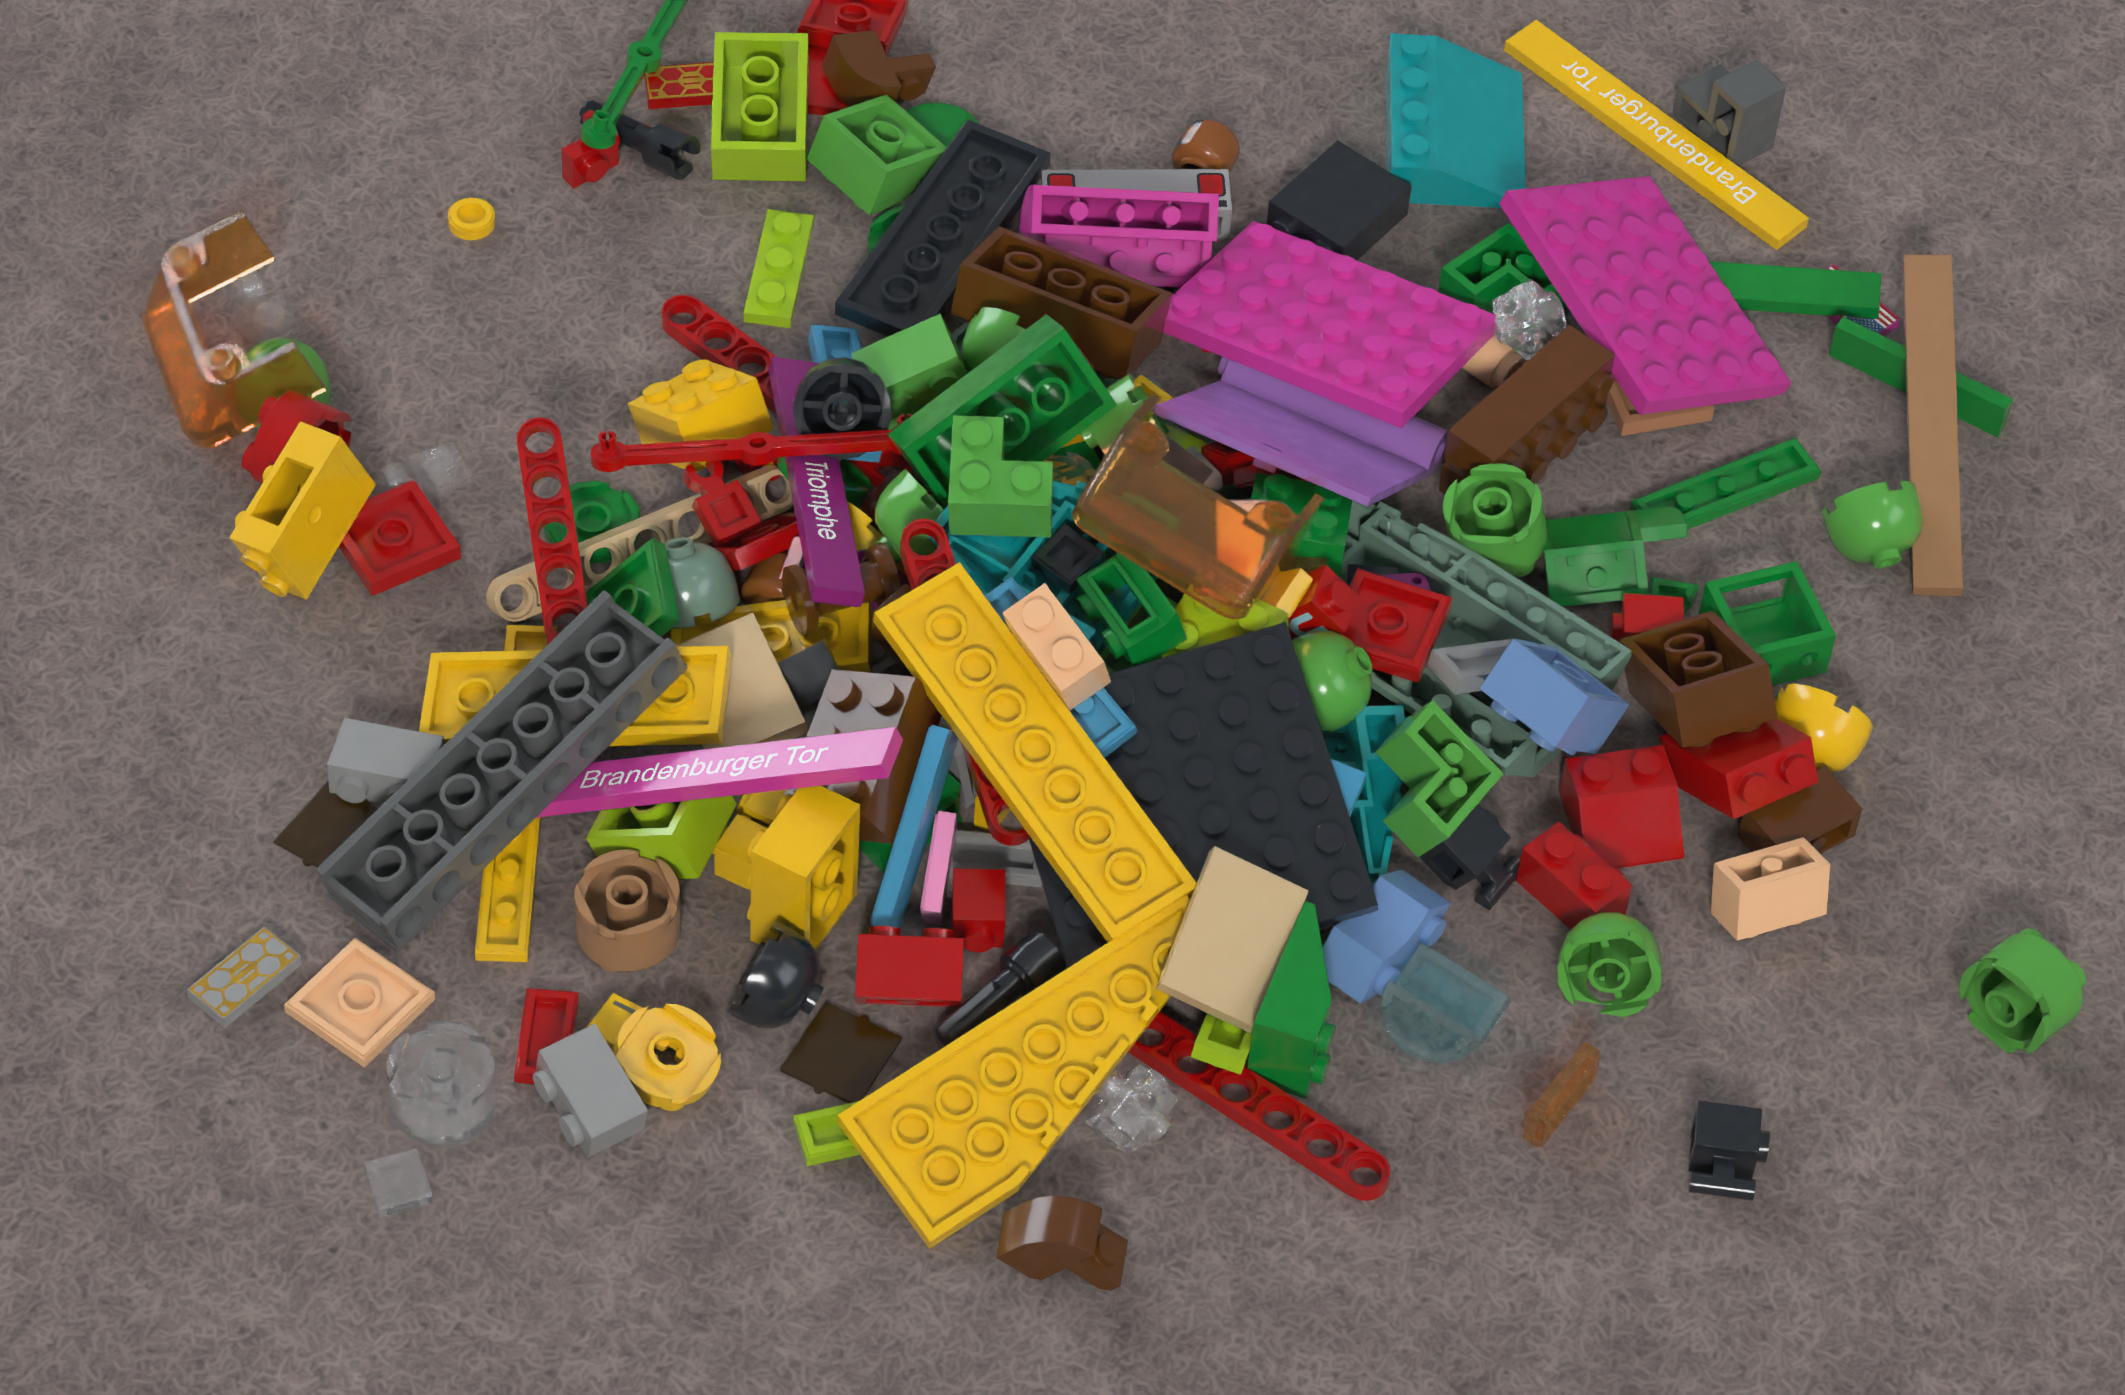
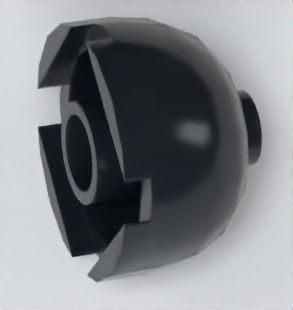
(836, 380)
(779, 980)

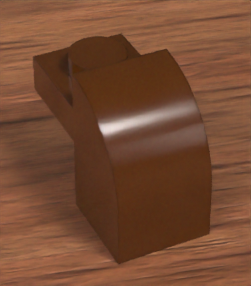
(862, 70)
(1061, 1235)

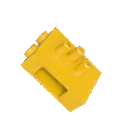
(301, 511)

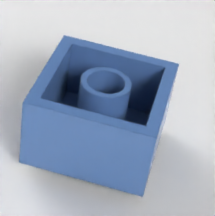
(1553, 698)

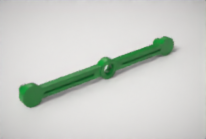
(641, 59)

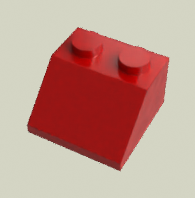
(1624, 805)

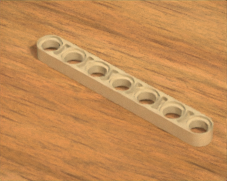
(621, 543)

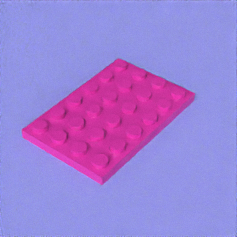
(1645, 294)
(1327, 323)

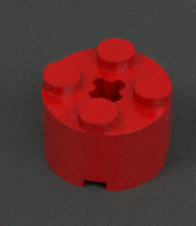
(278, 422)

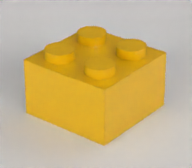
(701, 406)

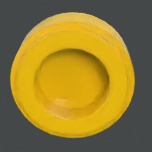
(471, 218)

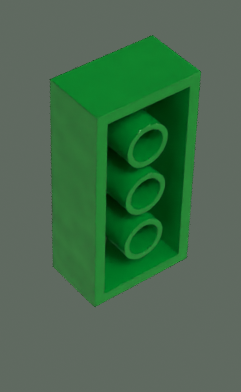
(1032, 382)

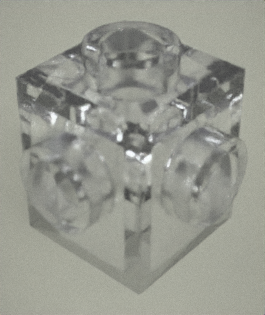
(1528, 318)
(1133, 1108)

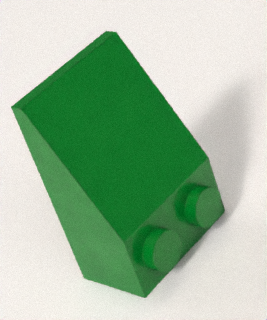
(1292, 1024)

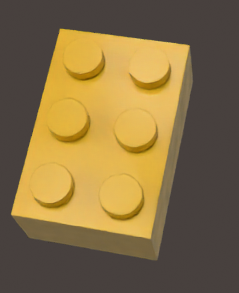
(804, 865)

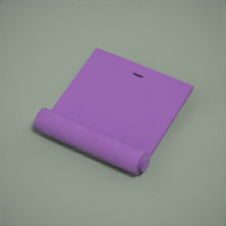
(1309, 434)

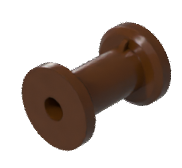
(879, 582)

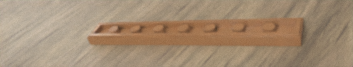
(1933, 422)

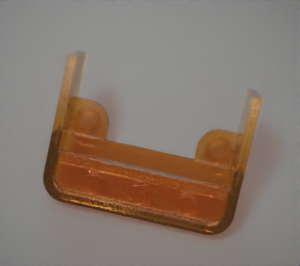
(219, 388)
(1184, 527)

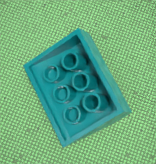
(1453, 123)

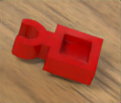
(721, 507)

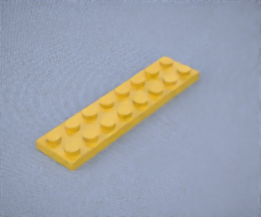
(1034, 753)

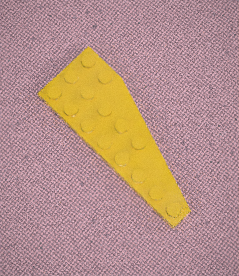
(997, 1099)

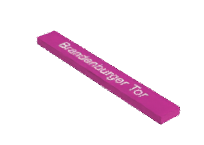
(730, 771)

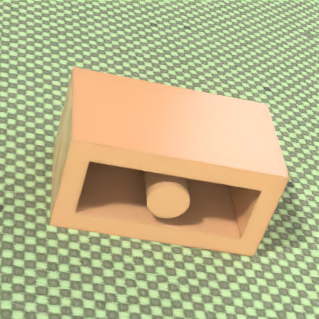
(1057, 646)
(1770, 888)

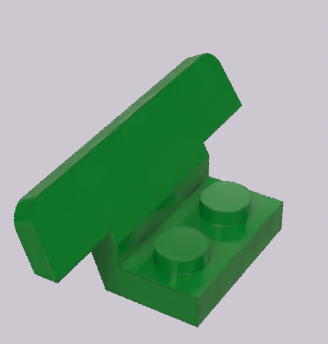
(1604, 553)

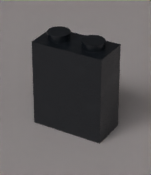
(1341, 202)

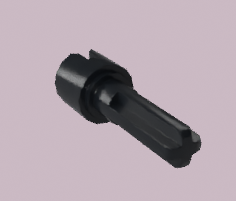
(659, 145)
(1021, 971)

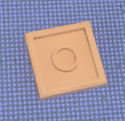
(359, 1002)

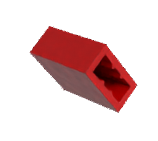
(1744, 768)

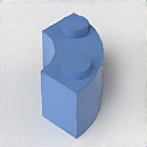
(1374, 947)

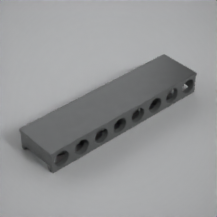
(500, 771)

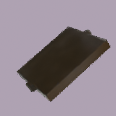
(323, 826)
(841, 1054)

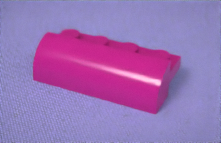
(1135, 232)

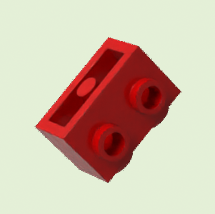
(1571, 877)
(909, 968)

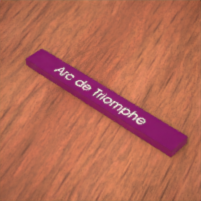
(818, 503)

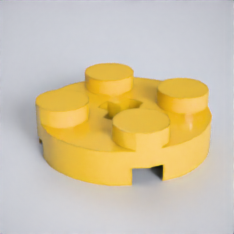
(696, 1052)

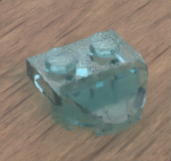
(1440, 1009)

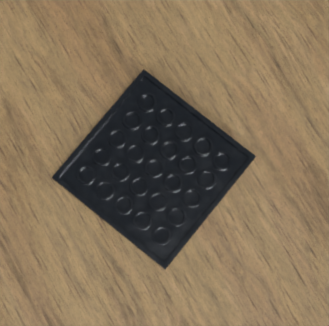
(1234, 764)

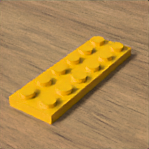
(684, 714)

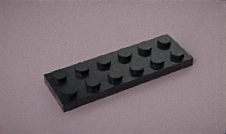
(954, 209)

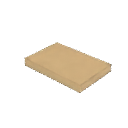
(758, 696)
(1231, 938)

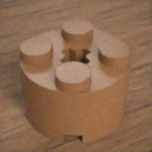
(627, 911)

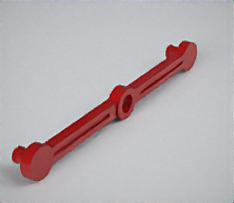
(753, 449)

